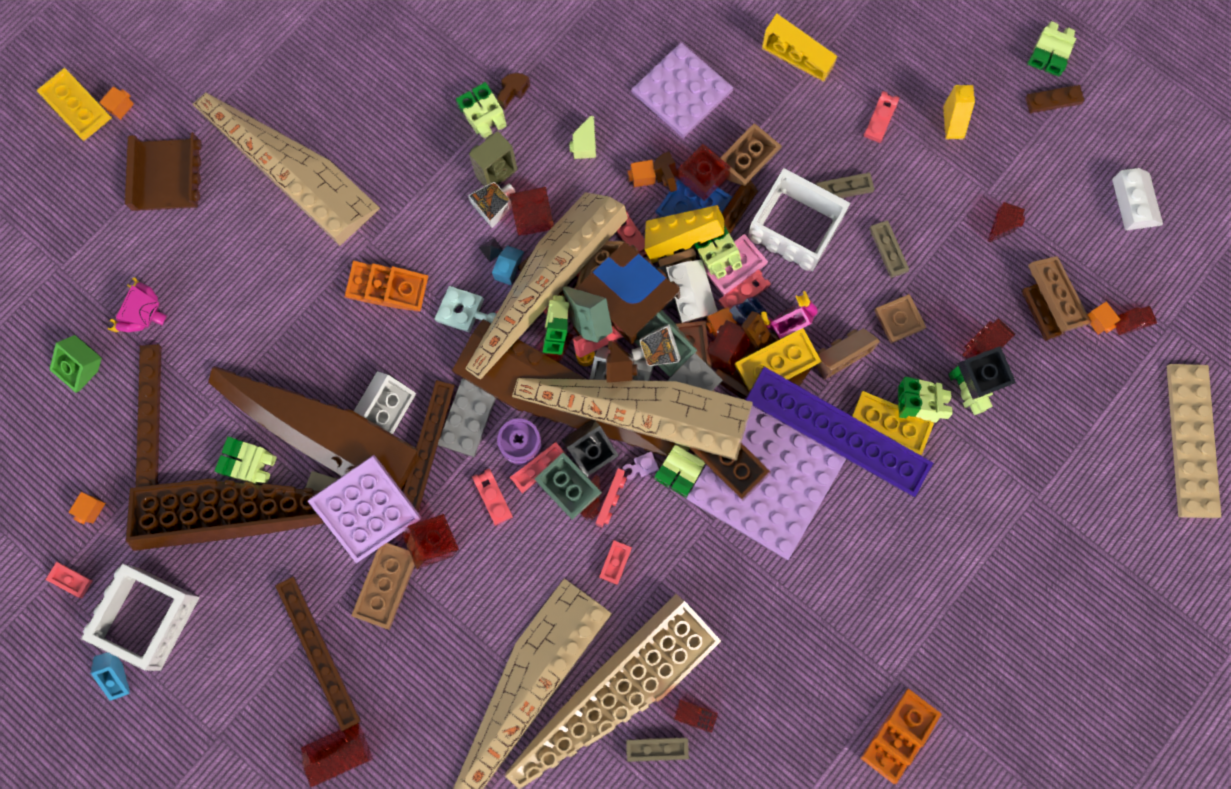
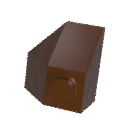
(619, 364)

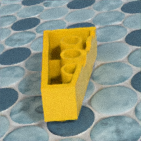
(798, 48)
(681, 231)

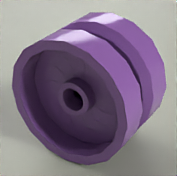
(508, 440)

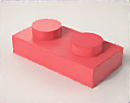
(615, 562)
(69, 580)

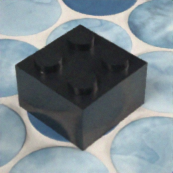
(986, 372)
(590, 447)

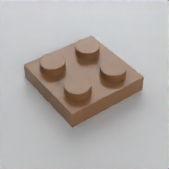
(900, 318)

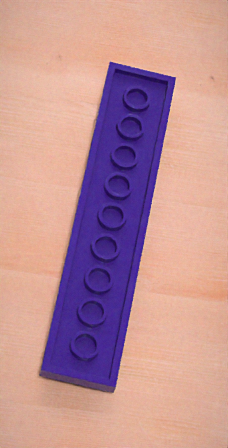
(839, 432)

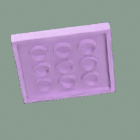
(682, 90)
(364, 508)

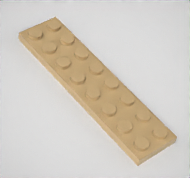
(1193, 441)

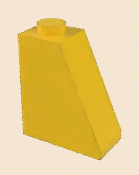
(958, 111)

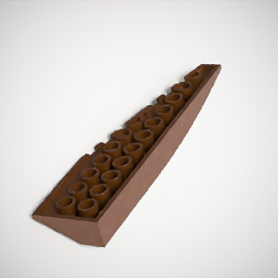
(527, 362)
(319, 430)
(213, 512)

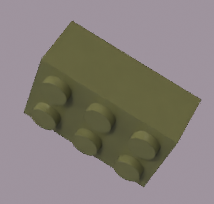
(493, 160)

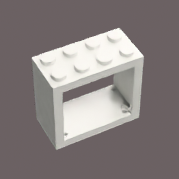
(810, 195)
(168, 631)

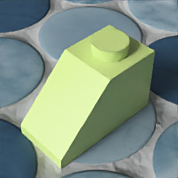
(584, 140)

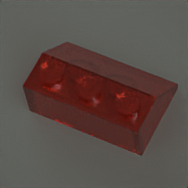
(335, 755)

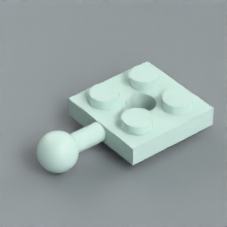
(464, 320)

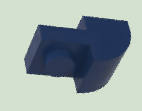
(743, 310)

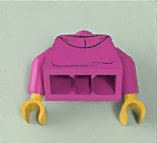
(138, 309)
(793, 317)

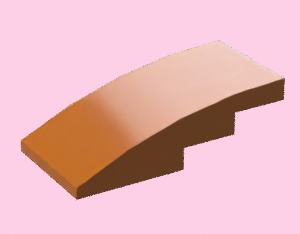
(386, 286)
(901, 736)

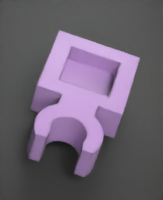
(643, 465)

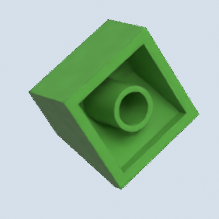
(74, 362)

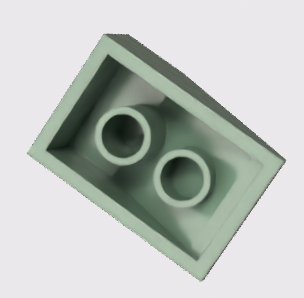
(588, 314)
(684, 346)
(567, 486)

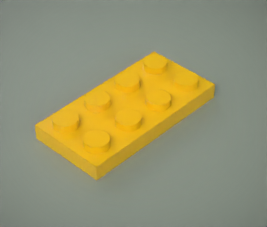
(74, 104)
(784, 357)
(884, 418)

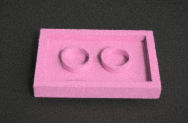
(751, 262)

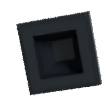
(491, 249)

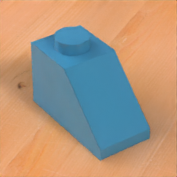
(507, 265)
(110, 675)

